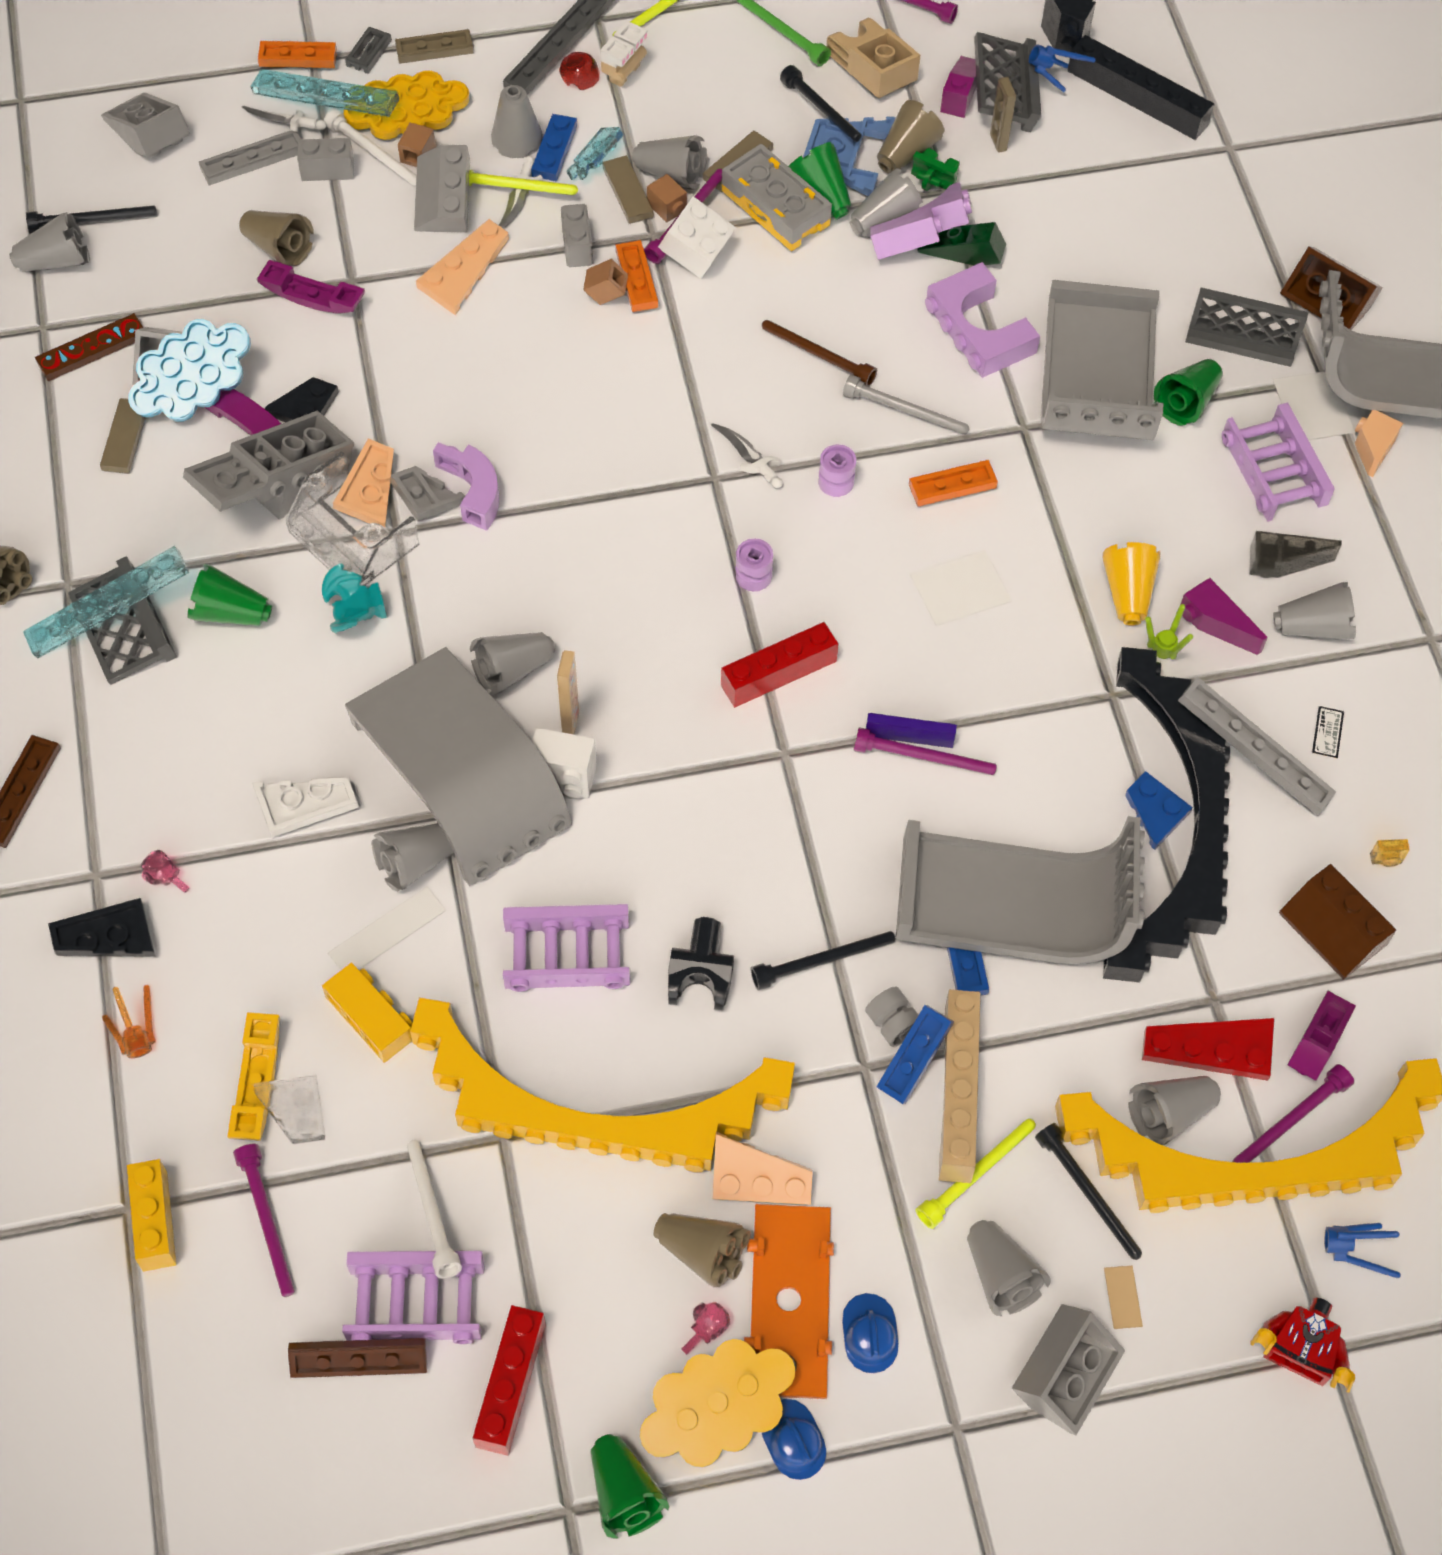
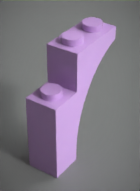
(922, 225)

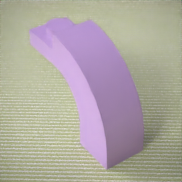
(473, 466)

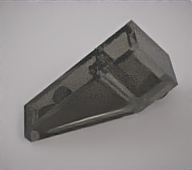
(1286, 554)

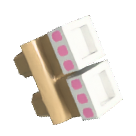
(623, 52)

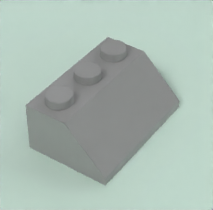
(442, 189)
(1069, 1368)

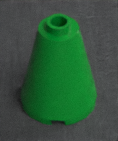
(825, 175)
(1188, 391)
(226, 600)
(624, 1489)

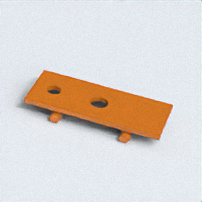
(794, 1254)

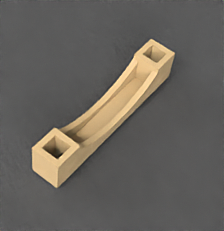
(959, 1117)

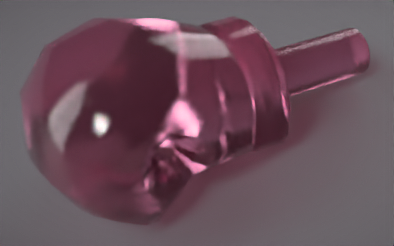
(160, 869)
(710, 1323)

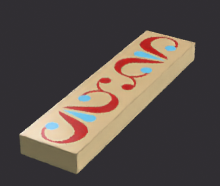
(568, 692)

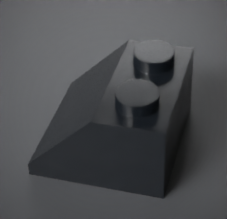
(1067, 21)

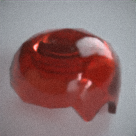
(580, 70)

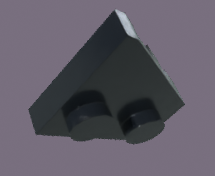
(303, 400)

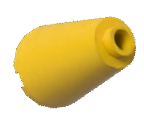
(1131, 579)

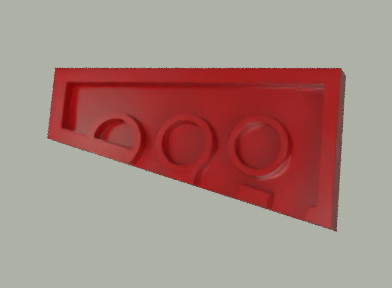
(1220, 1047)

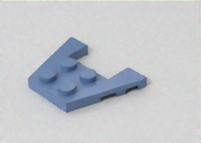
(847, 150)

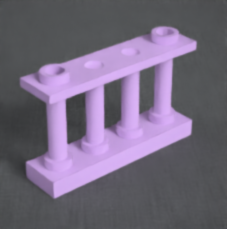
(1294, 444)
(552, 920)
(398, 1267)

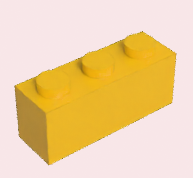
(368, 1011)
(151, 1215)

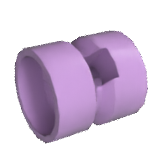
(837, 470)
(754, 564)

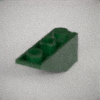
(969, 244)

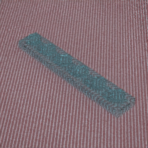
(325, 92)
(105, 602)

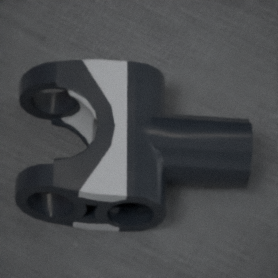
(701, 964)

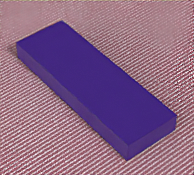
(912, 730)

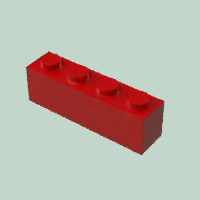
(779, 664)
(509, 1380)

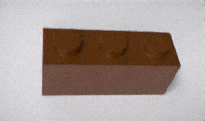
(1304, 284)
(1337, 921)

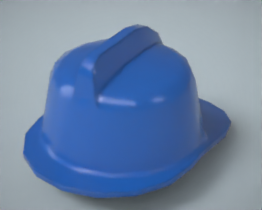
(870, 1333)
(796, 1442)

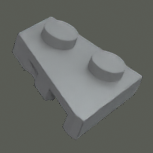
(424, 494)

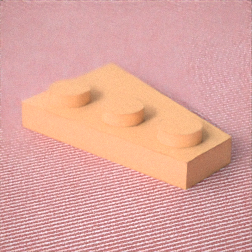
(367, 485)
(756, 1176)

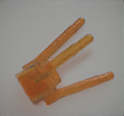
(135, 1040)

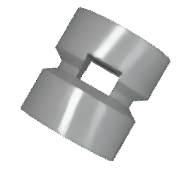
(892, 1013)

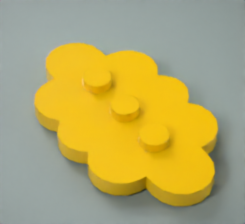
(422, 101)
(717, 1403)

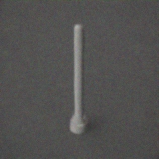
(857, 388)

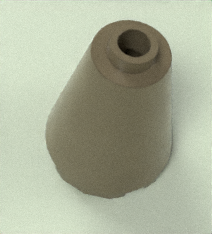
(910, 132)
(279, 234)

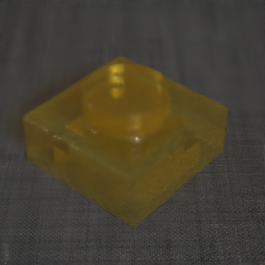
(1389, 852)

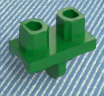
(934, 172)

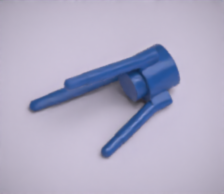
(1044, 58)
(1342, 1239)

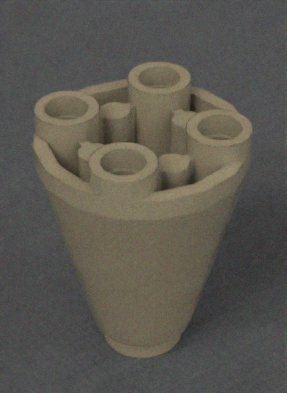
(13, 573)
(704, 1245)

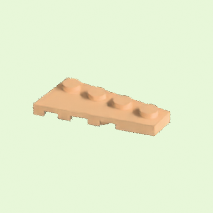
(459, 270)

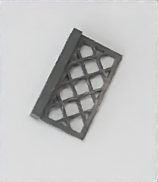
(1025, 81)
(1244, 338)
(145, 616)

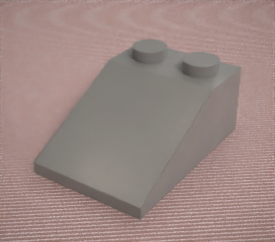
(147, 124)

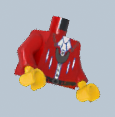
(1307, 1344)

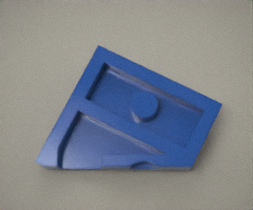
(1156, 807)

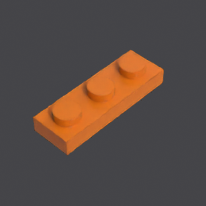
(297, 54)
(639, 281)
(953, 483)

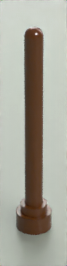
(864, 371)

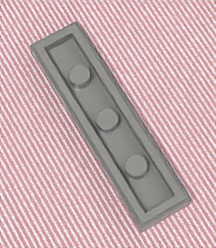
(250, 157)

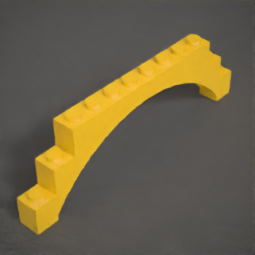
(666, 1138)
(1176, 1179)

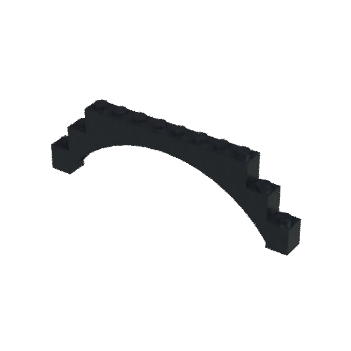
(1198, 895)

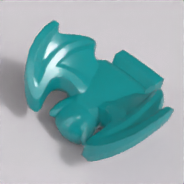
(356, 600)

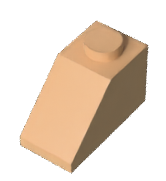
(1375, 439)

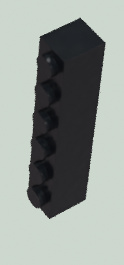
(1141, 88)

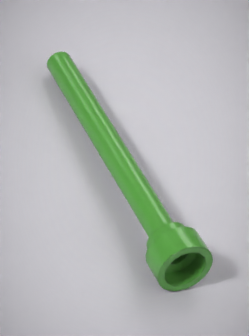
(817, 52)

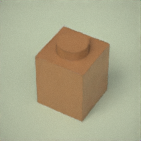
(415, 142)
(666, 198)
(605, 281)

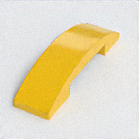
(258, 1065)

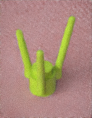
(1166, 641)

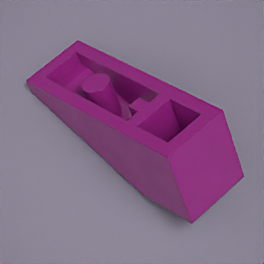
(959, 87)
(1219, 616)
(1321, 1035)

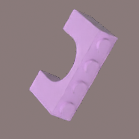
(985, 349)

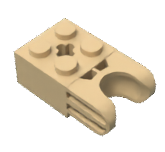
(875, 57)

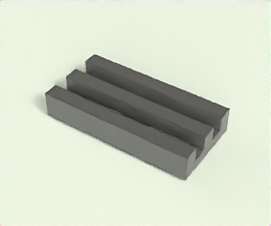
(372, 51)

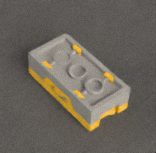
(776, 196)

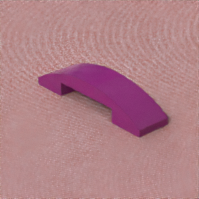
(309, 292)
(243, 412)

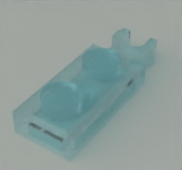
(594, 152)

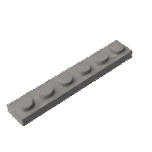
(1257, 746)

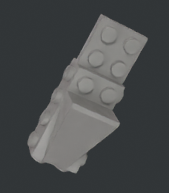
(269, 464)

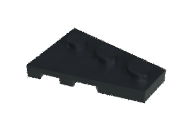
(104, 932)

